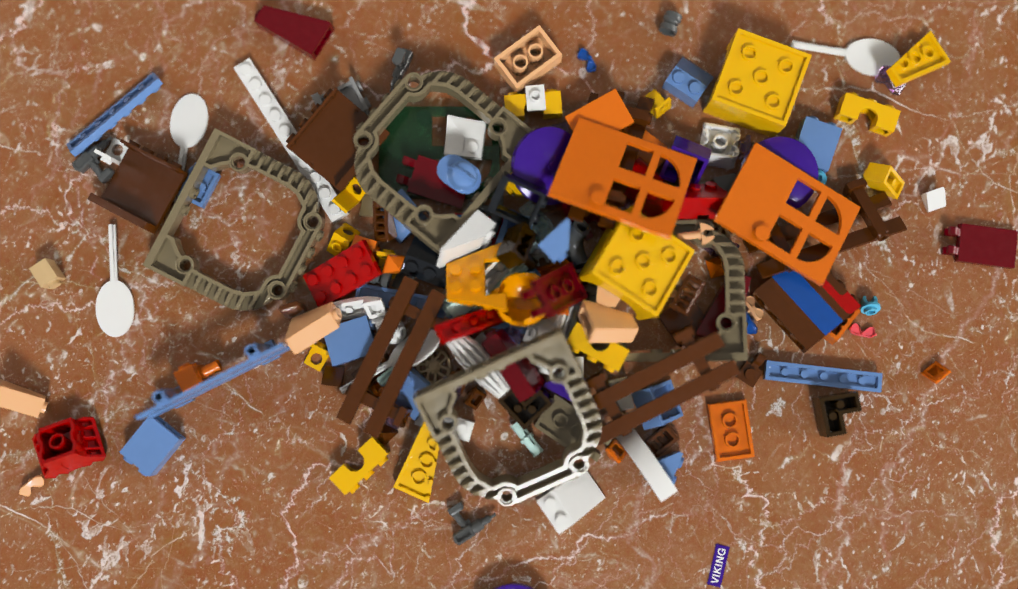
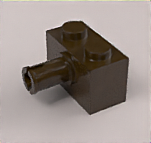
(517, 246)

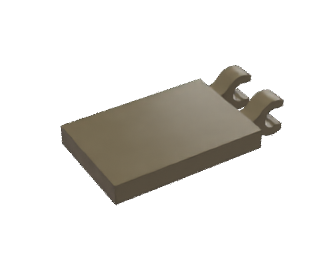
(562, 424)

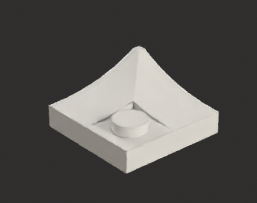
(465, 137)

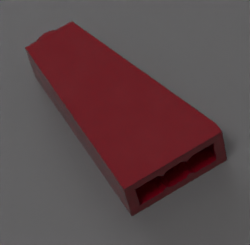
(296, 30)
(716, 308)
(521, 374)

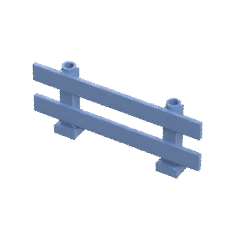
(173, 398)

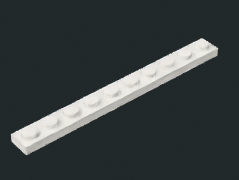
(283, 129)

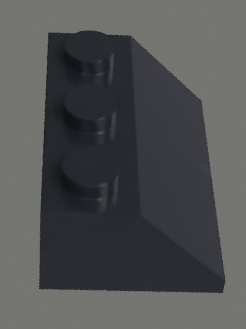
(422, 262)

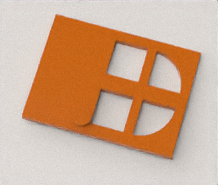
(593, 165)
(761, 197)

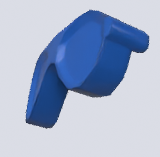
(584, 55)
(751, 328)

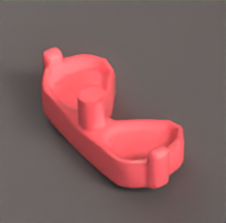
(867, 333)

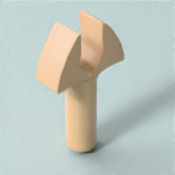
(697, 234)

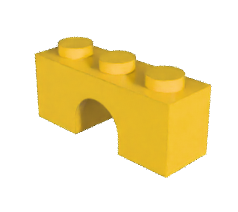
(517, 104)
(882, 116)
(612, 357)
(348, 478)

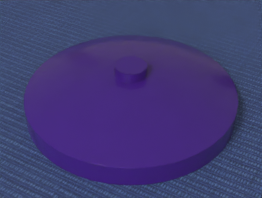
(799, 156)
(538, 159)

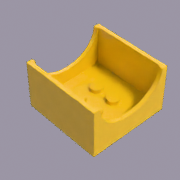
(757, 83)
(637, 267)

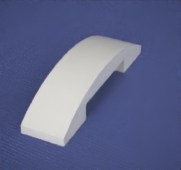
(361, 306)
(647, 465)

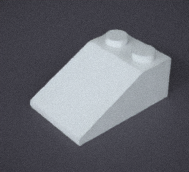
(470, 238)
(570, 501)

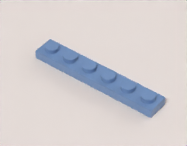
(109, 119)
(822, 376)

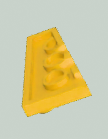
(920, 60)
(419, 468)

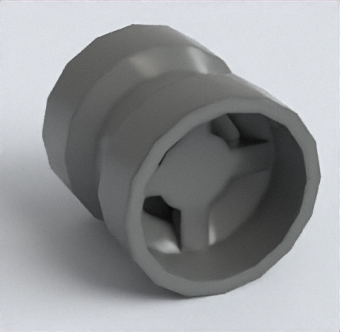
(670, 23)
(384, 279)

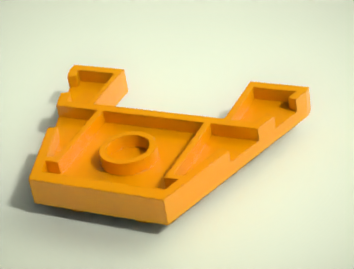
(468, 281)

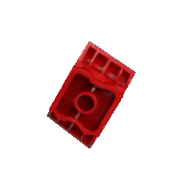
(68, 446)

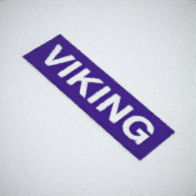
(718, 565)

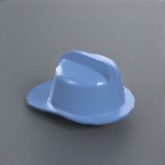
(459, 174)

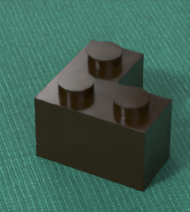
(529, 409)
(830, 411)

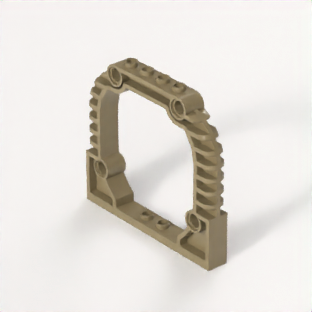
(438, 227)
(167, 251)
(734, 297)
(548, 351)

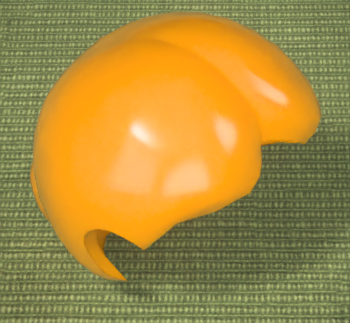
(518, 309)

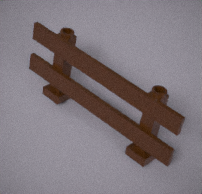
(616, 196)
(875, 230)
(694, 352)
(384, 405)

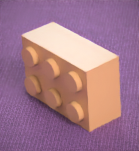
(527, 59)

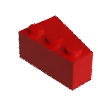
(699, 200)

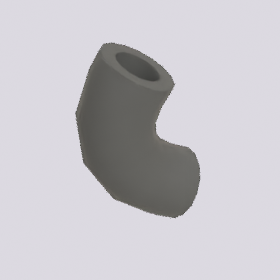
(576, 251)

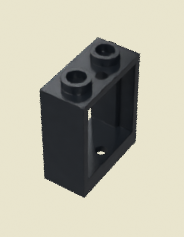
(510, 215)

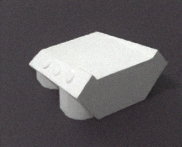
(723, 142)

